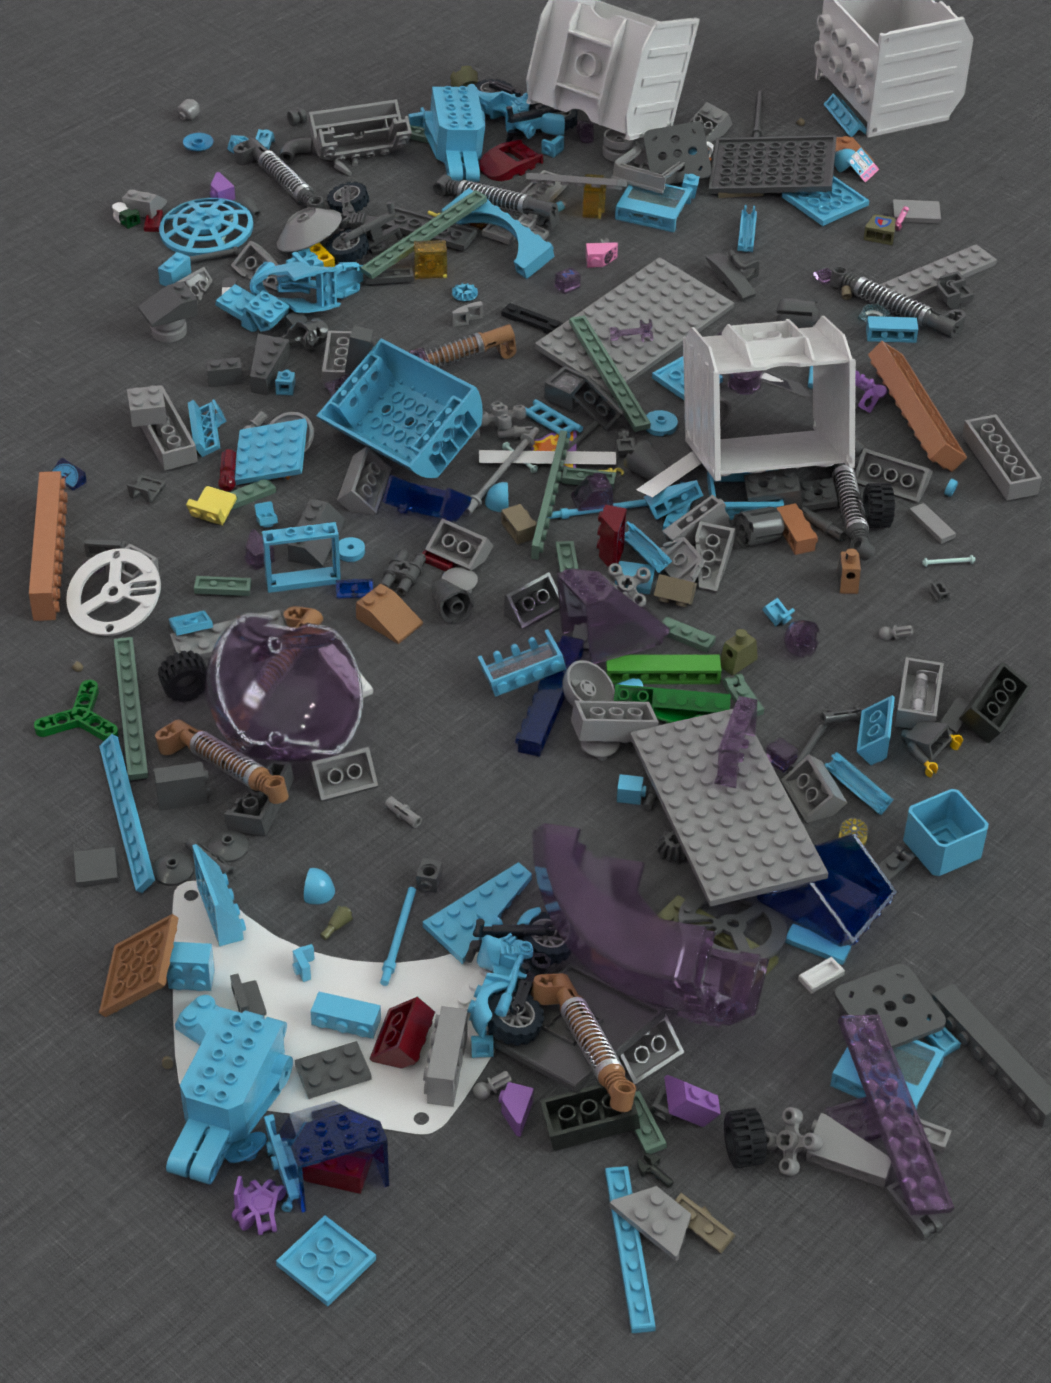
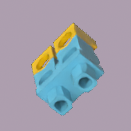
(313, 256)

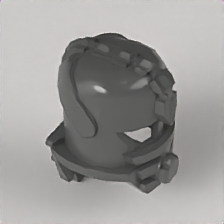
(307, 334)

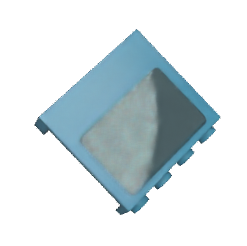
(652, 208)
(915, 1059)

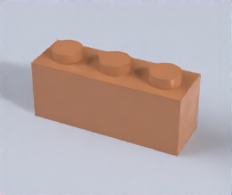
(797, 530)

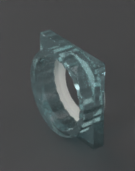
(873, 308)

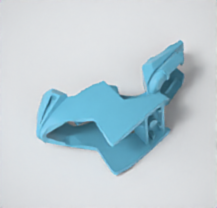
(330, 283)

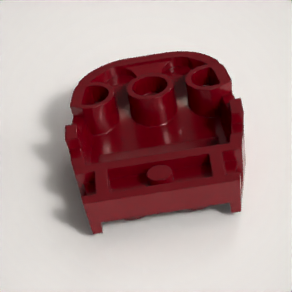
(501, 167)

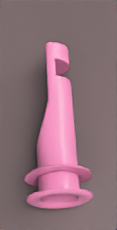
(898, 226)

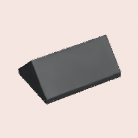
(532, 601)

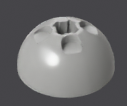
(587, 683)

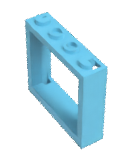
(736, 507)
(303, 578)

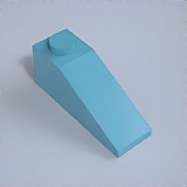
(673, 498)

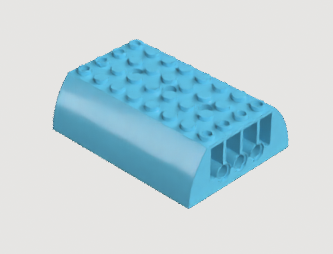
(439, 405)

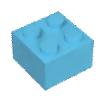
(191, 967)

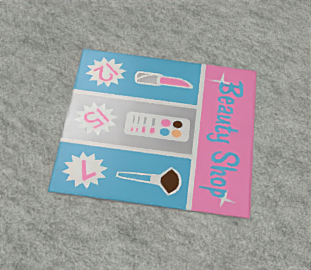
(863, 165)

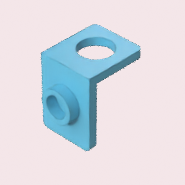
(220, 418)

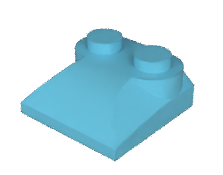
(197, 1018)

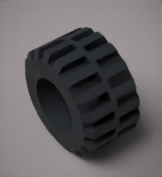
(879, 505)
(183, 676)
(745, 1138)

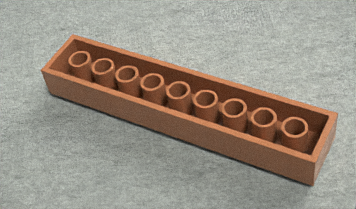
(917, 407)
(48, 546)

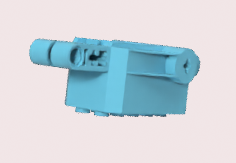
(456, 130)
(228, 1089)

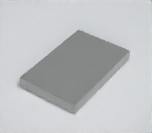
(918, 211)

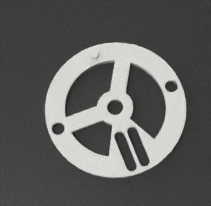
(147, 602)

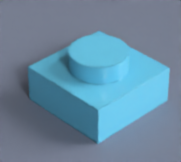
(482, 1046)

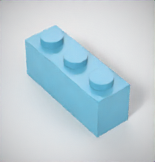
(892, 329)
(345, 1015)

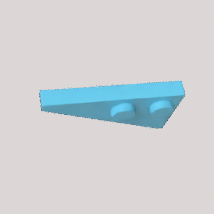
(279, 1159)

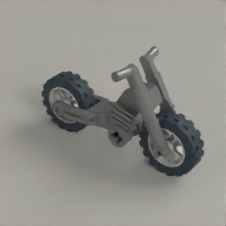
(352, 240)

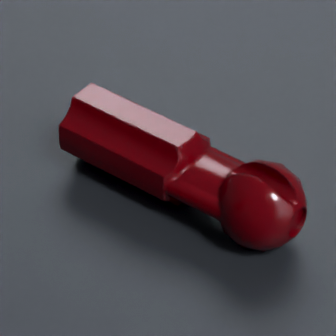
(227, 470)

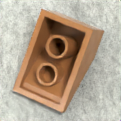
(387, 614)

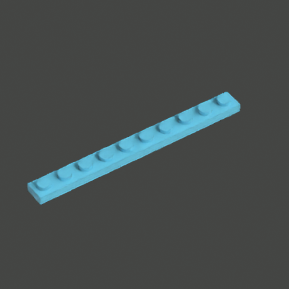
(127, 814)

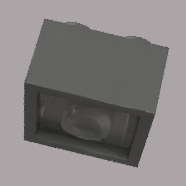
(561, 386)

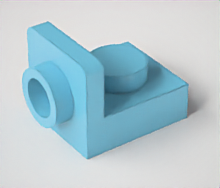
(416, 119)
(265, 137)
(234, 140)
(553, 147)

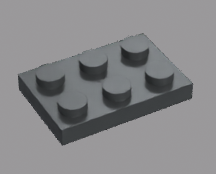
(332, 1069)

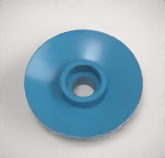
(198, 141)
(247, 1148)

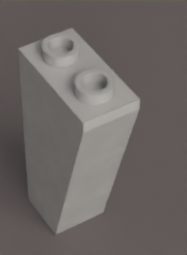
(710, 511)
(848, 1153)

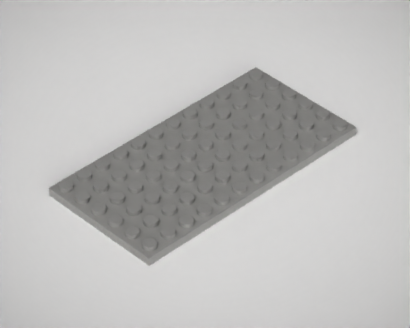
(655, 293)
(736, 837)

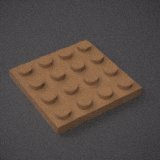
(139, 965)

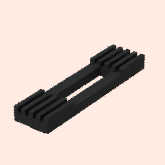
(515, 313)

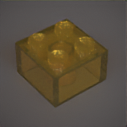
(594, 199)
(430, 259)

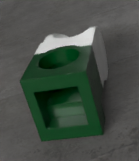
(125, 216)

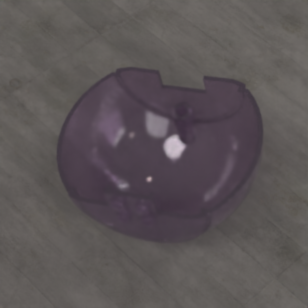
(283, 689)

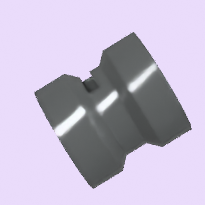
(296, 116)

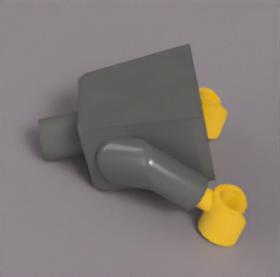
(927, 741)

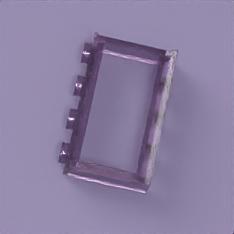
(741, 723)

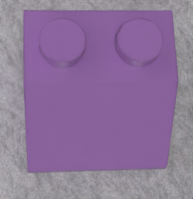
(691, 1102)

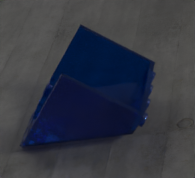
(842, 903)
(328, 1133)

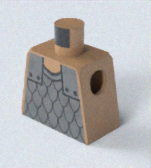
(849, 562)

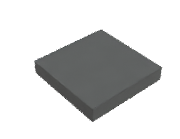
(95, 867)

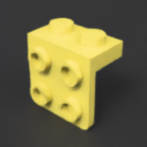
(212, 505)

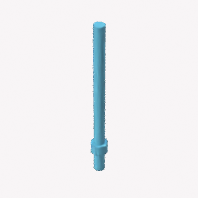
(565, 513)
(389, 965)

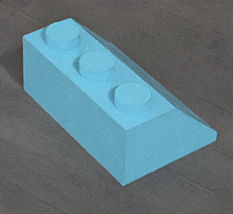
(875, 731)

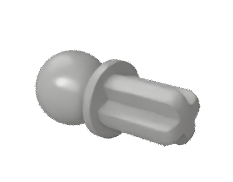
(257, 421)
(887, 633)
(482, 1089)

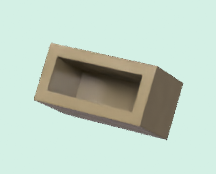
(518, 523)
(675, 589)

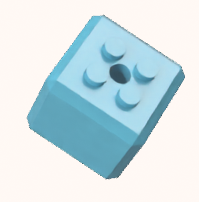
(945, 832)

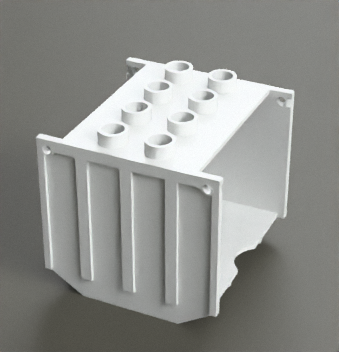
(894, 60)
(610, 64)
(758, 349)

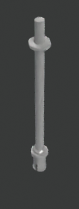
(526, 440)

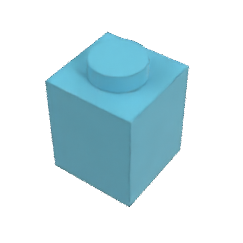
(630, 789)

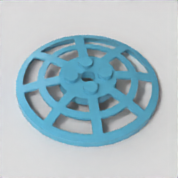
(203, 222)

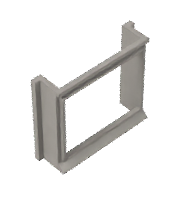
(640, 177)

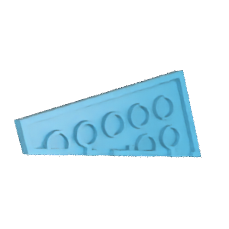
(455, 923)

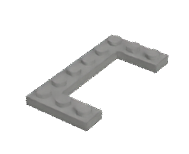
(580, 181)

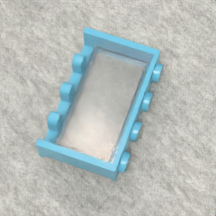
(523, 666)

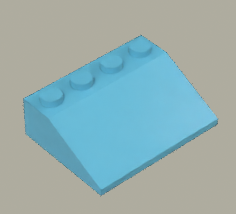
(217, 899)

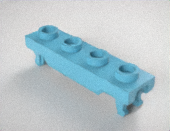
(747, 230)
(646, 548)
(858, 783)

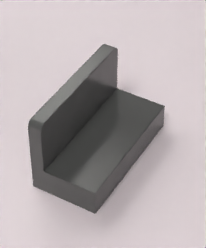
(97, 546)
(247, 995)

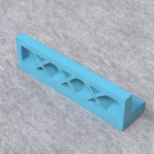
(844, 115)
(199, 431)

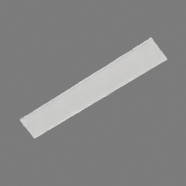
(546, 457)
(670, 475)

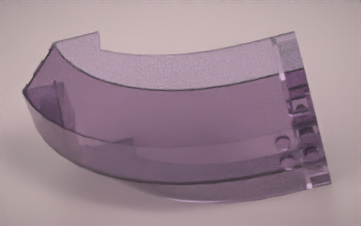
(630, 946)

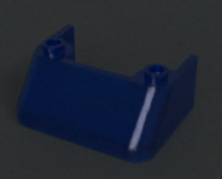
(425, 500)

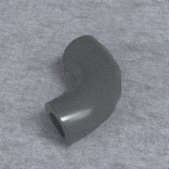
(295, 147)

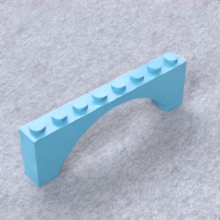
(532, 249)

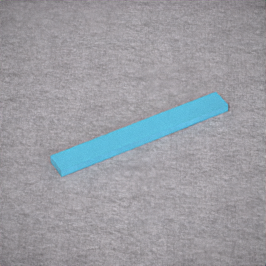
(630, 1256)

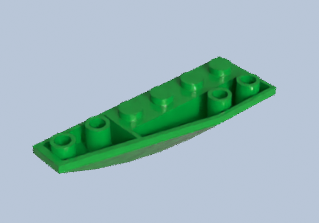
(674, 704)

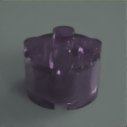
(745, 382)

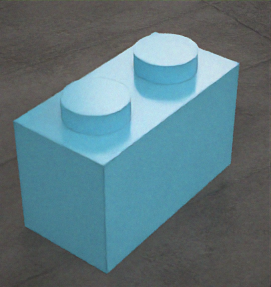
(174, 269)

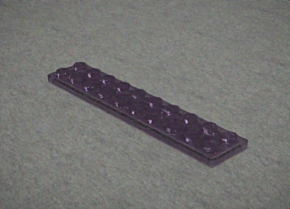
(896, 1115)

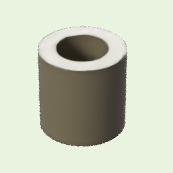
(846, 292)

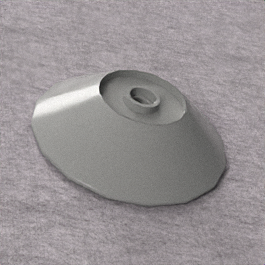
(308, 228)

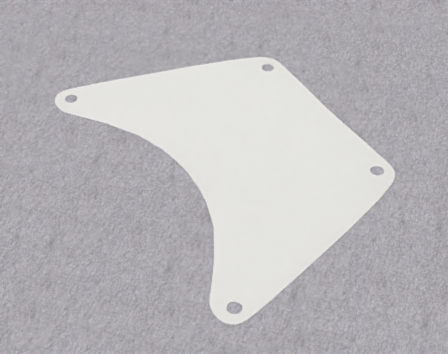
(393, 1092)

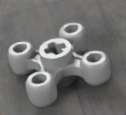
(502, 416)
(633, 581)
(792, 1142)

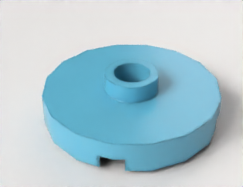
(662, 423)

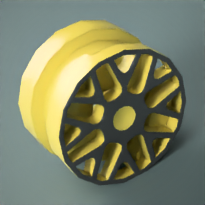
(856, 826)

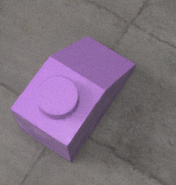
(222, 188)
(516, 1105)

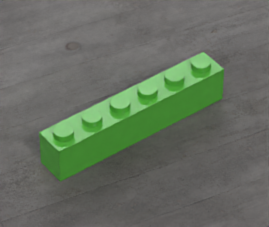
(665, 669)

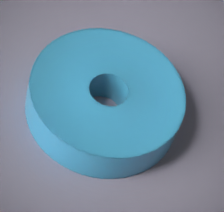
(351, 549)

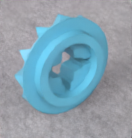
(469, 294)

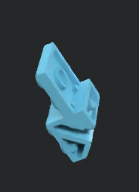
(254, 311)

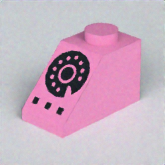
(600, 254)

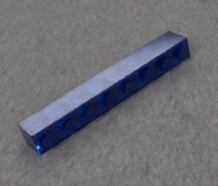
(547, 702)

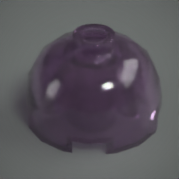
(801, 638)

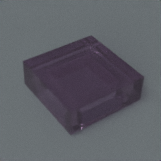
(823, 275)

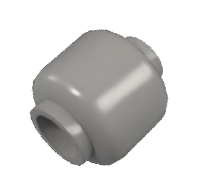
(188, 109)

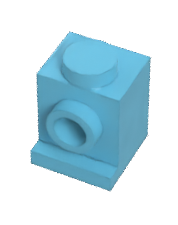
(285, 378)

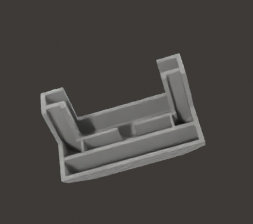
(370, 126)

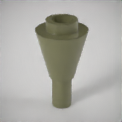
(340, 917)

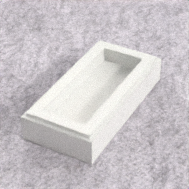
(821, 975)

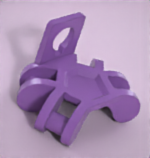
(871, 389)
(259, 1201)

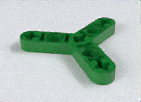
(84, 722)

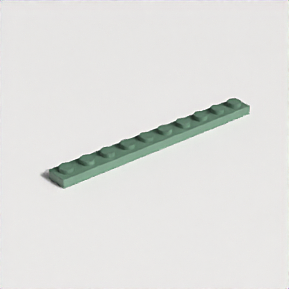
(424, 233)
(609, 373)
(549, 497)
(130, 709)

